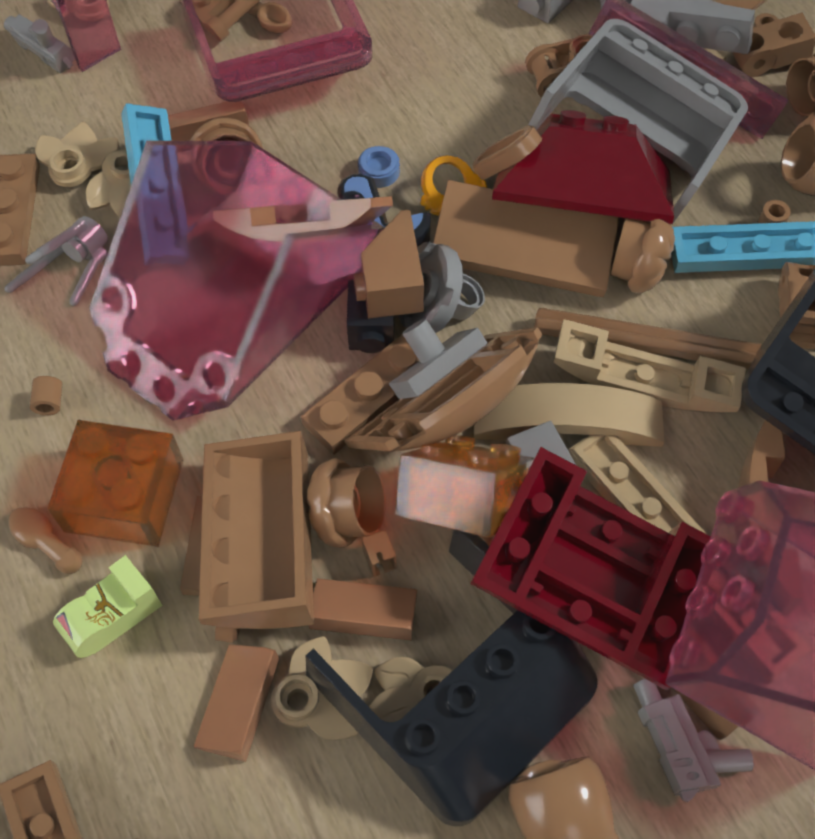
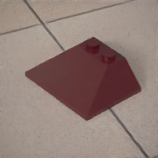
(591, 169)
(593, 568)

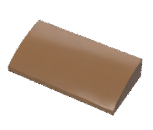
(256, 534)

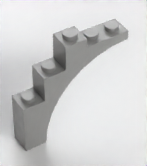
(703, 22)

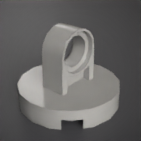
(443, 287)

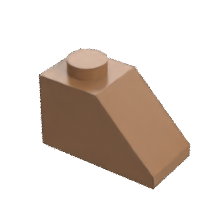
(391, 271)

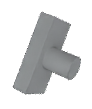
(434, 357)

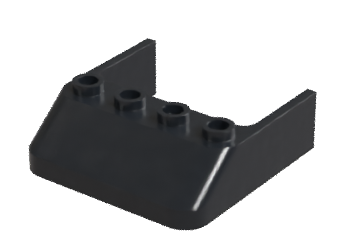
(783, 376)
(483, 717)

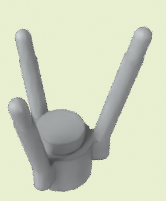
(79, 242)

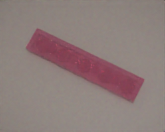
(762, 102)

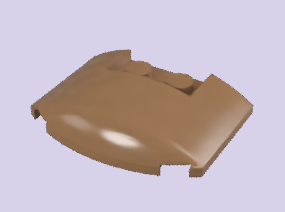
(456, 399)

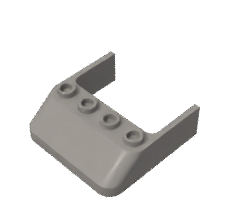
(667, 97)

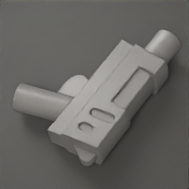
(40, 40)
(686, 756)

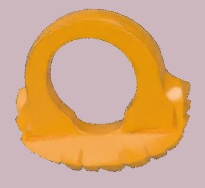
(432, 198)

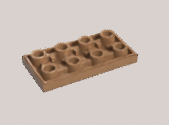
(527, 240)

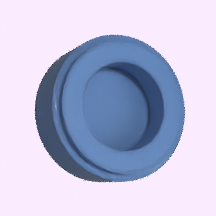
(380, 164)

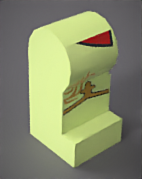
(106, 610)

